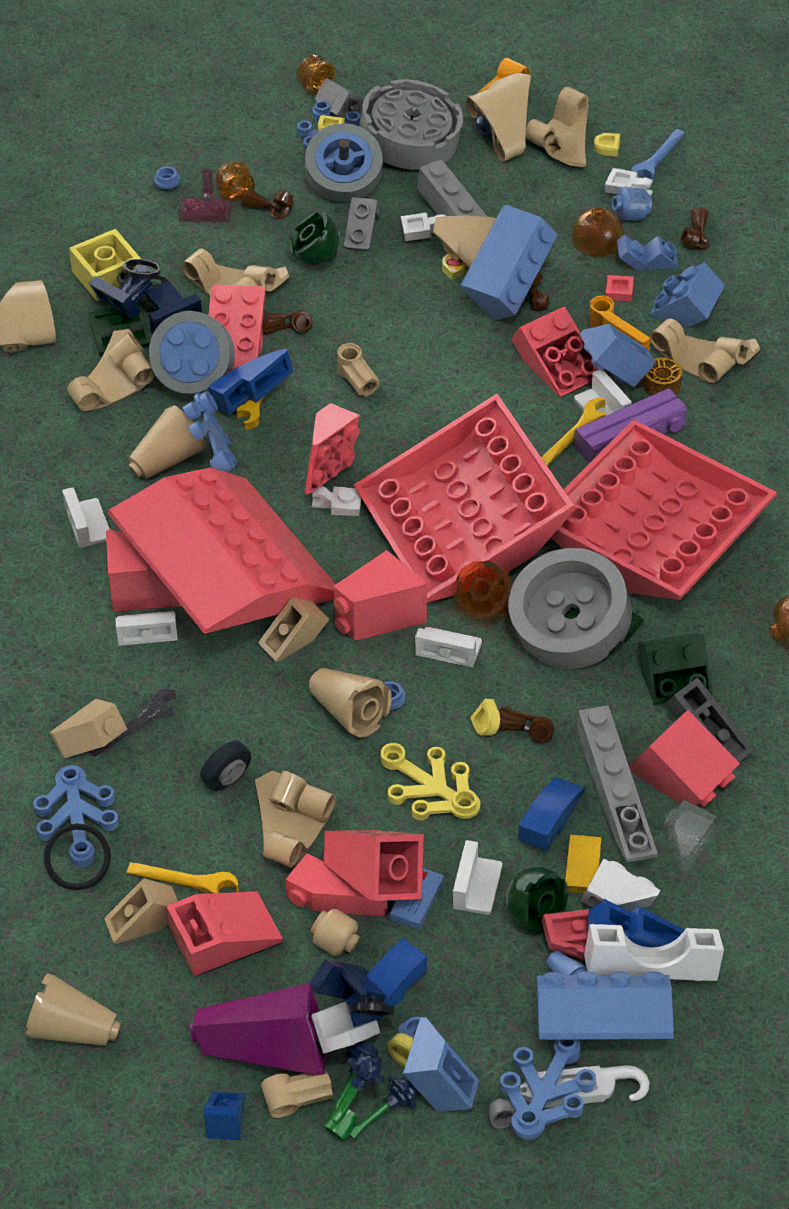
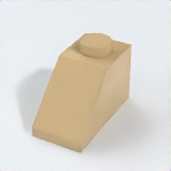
(293, 628)
(88, 728)
(141, 911)

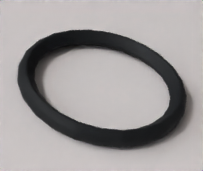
(72, 886)

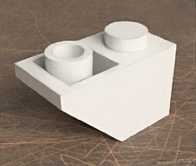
(619, 887)

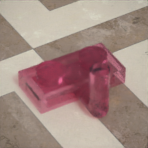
(206, 208)

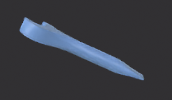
(649, 166)

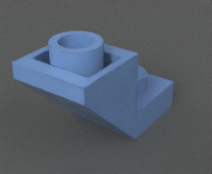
(654, 255)

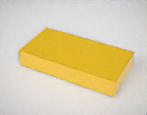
(582, 862)

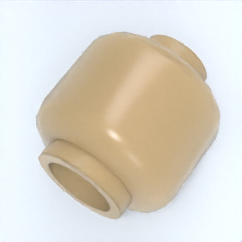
(335, 932)

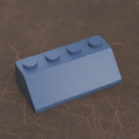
(508, 262)
(604, 1006)

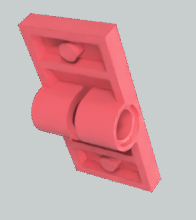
(242, 314)

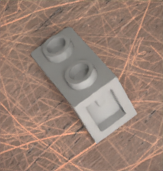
(338, 97)
(361, 223)

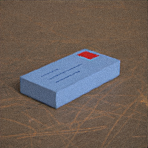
(414, 911)

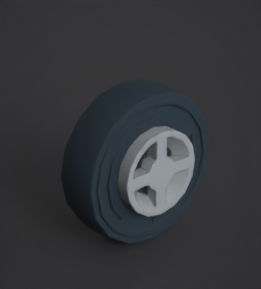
(225, 765)

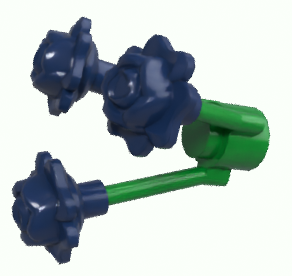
(366, 1068)

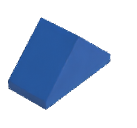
(224, 1115)

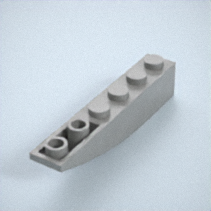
(445, 191)
(615, 784)

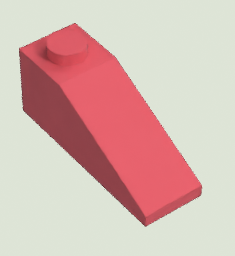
(321, 889)

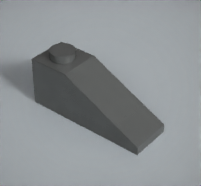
(710, 714)

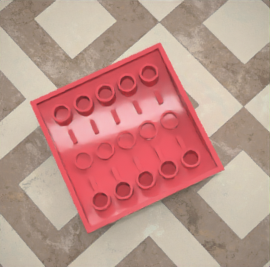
(466, 498)
(659, 510)
(220, 548)

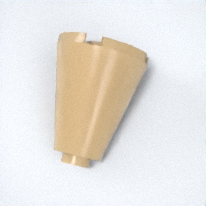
(165, 444)
(352, 699)
(70, 1016)

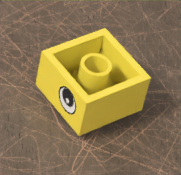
(102, 258)

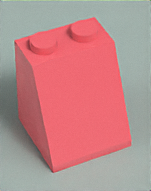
(132, 579)
(380, 599)
(686, 762)
(377, 862)

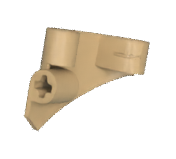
(506, 112)
(566, 131)
(463, 235)
(204, 272)
(26, 317)
(701, 357)
(117, 375)
(291, 815)

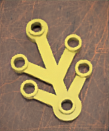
(431, 785)

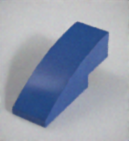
(251, 380)
(549, 813)
(638, 925)
(393, 976)

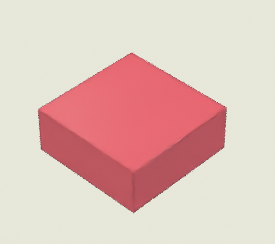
(620, 288)

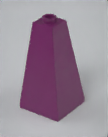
(264, 1030)

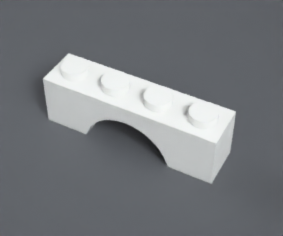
(691, 956)

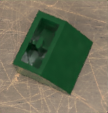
(673, 664)

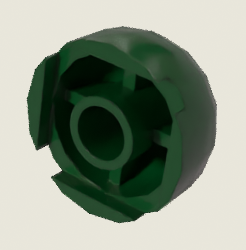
(316, 239)
(535, 893)

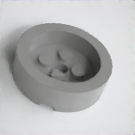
(413, 142)
(551, 588)

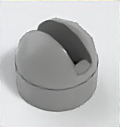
(505, 1111)

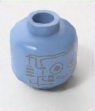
(632, 204)

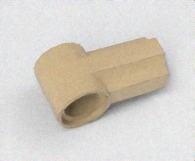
(356, 370)
(288, 1093)

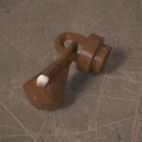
(283, 199)
(691, 236)
(537, 298)
(299, 320)
(540, 729)

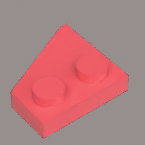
(567, 932)

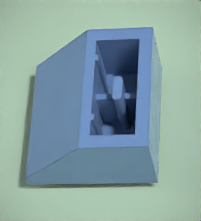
(688, 296)
(617, 353)
(439, 1071)

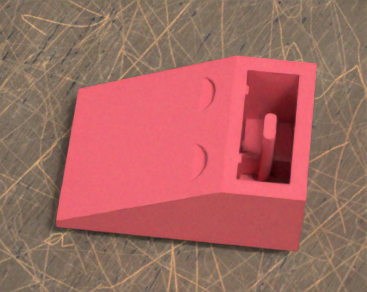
(555, 352)
(331, 445)
(221, 928)

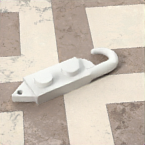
(604, 1083)

